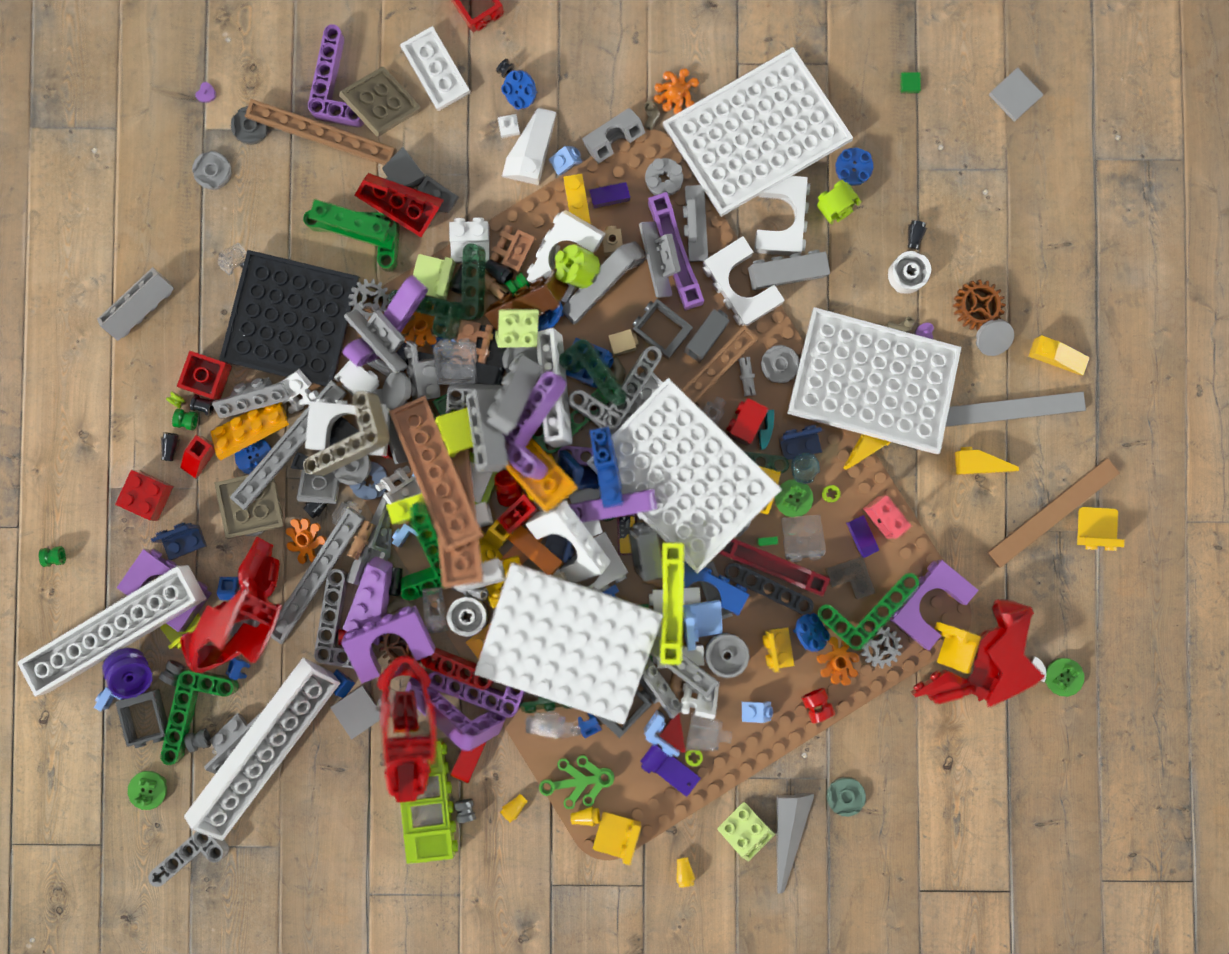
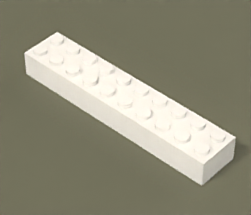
(111, 630)
(262, 749)

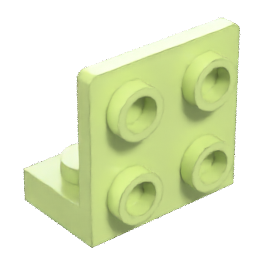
(435, 274)
(517, 328)
(746, 832)

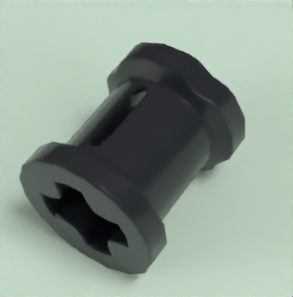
(202, 405)

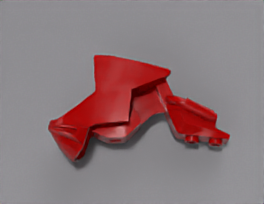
(258, 580)
(999, 662)
(406, 755)

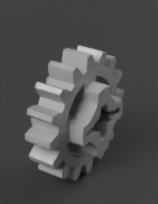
(364, 292)
(878, 654)

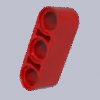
(466, 763)

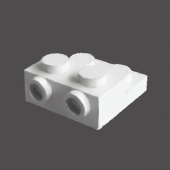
(464, 233)

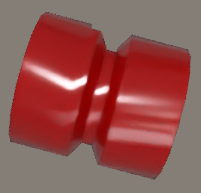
(507, 488)
(814, 699)

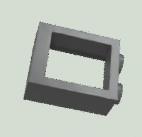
(707, 335)
(677, 341)
(645, 551)
(127, 721)
(620, 730)

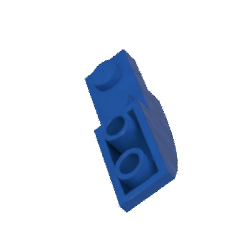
(606, 467)

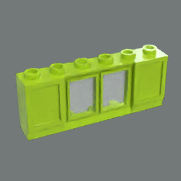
(428, 820)

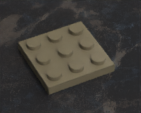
(380, 101)
(260, 516)

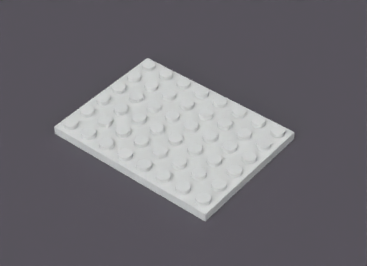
(757, 131)
(875, 380)
(698, 474)
(568, 643)

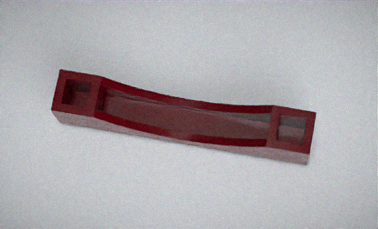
(776, 566)

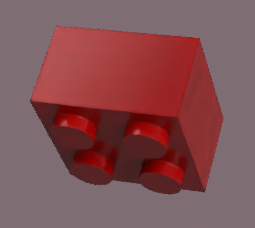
(204, 375)
(747, 421)
(144, 495)

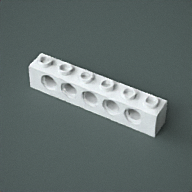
(557, 422)

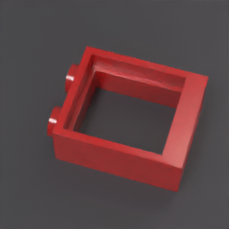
(480, 22)

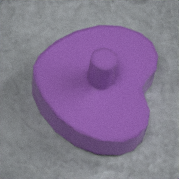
(206, 93)
(925, 330)

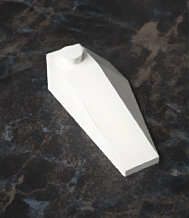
(530, 151)

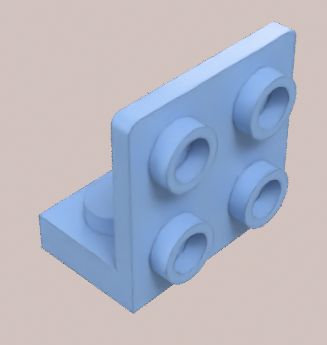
(700, 621)
(655, 725)

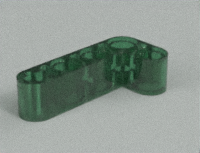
(469, 282)
(440, 312)
(597, 373)

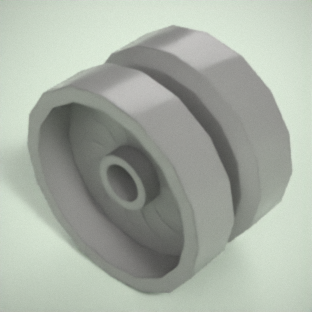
(726, 643)

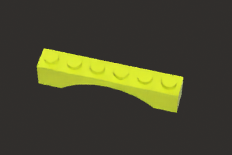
(672, 603)

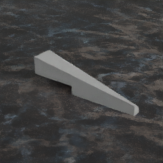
(378, 545)
(791, 820)

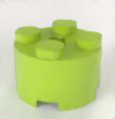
(838, 202)
(576, 266)

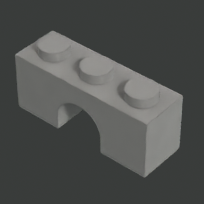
(624, 125)

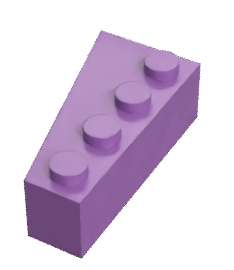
(371, 597)

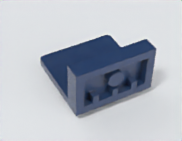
(796, 443)
(583, 477)
(181, 540)
(559, 546)

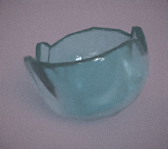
(805, 467)

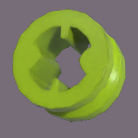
(175, 399)
(829, 499)
(689, 761)

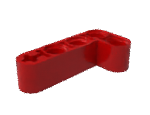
(457, 671)

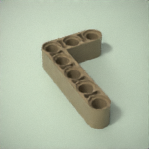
(372, 437)

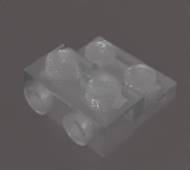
(455, 361)
(803, 538)
(550, 725)

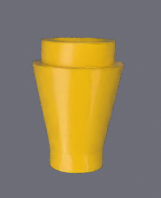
(513, 808)
(588, 816)
(684, 873)

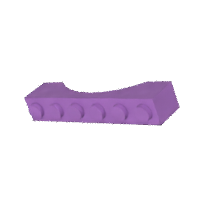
(666, 224)

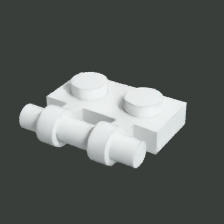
(297, 384)
(405, 490)
(703, 706)

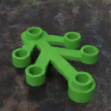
(579, 781)

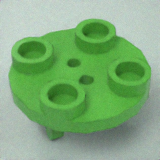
(789, 506)
(1069, 669)
(149, 781)

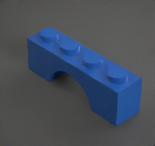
(732, 597)

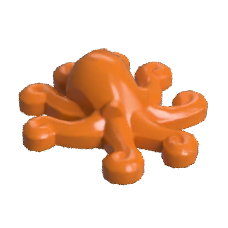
(675, 91)
(421, 329)
(305, 538)
(839, 663)

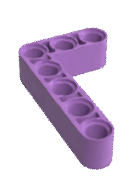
(328, 81)
(397, 313)
(534, 412)
(482, 699)
(453, 723)

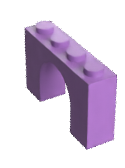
(148, 567)
(938, 576)
(405, 623)

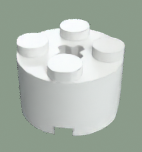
(913, 262)
(357, 379)
(457, 612)

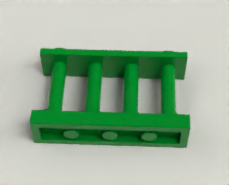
(353, 224)

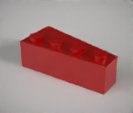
(400, 203)

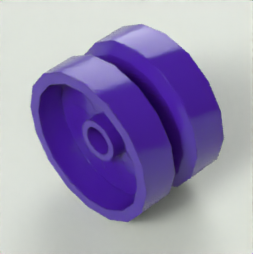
(127, 673)

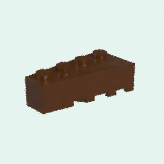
(541, 295)

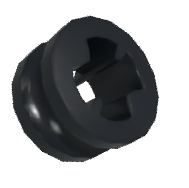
(505, 68)

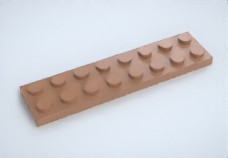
(436, 474)
(464, 563)

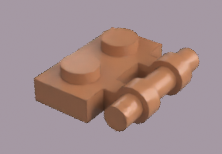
(517, 251)
(471, 331)

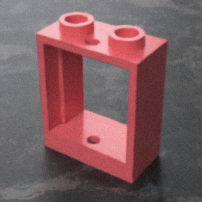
(892, 521)

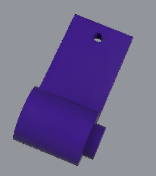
(669, 769)

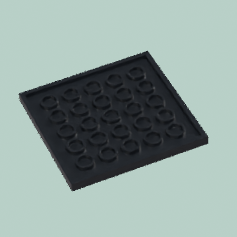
(288, 318)

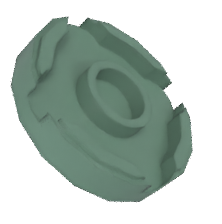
(846, 796)

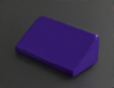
(609, 195)
(862, 536)

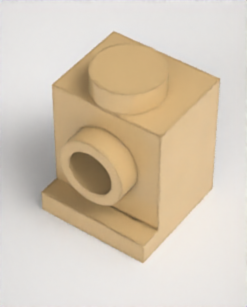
(610, 247)

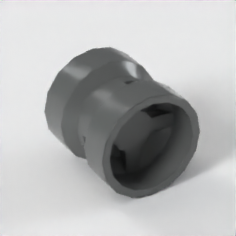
(172, 672)
(197, 740)
(464, 810)

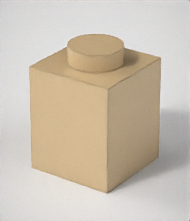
(623, 342)

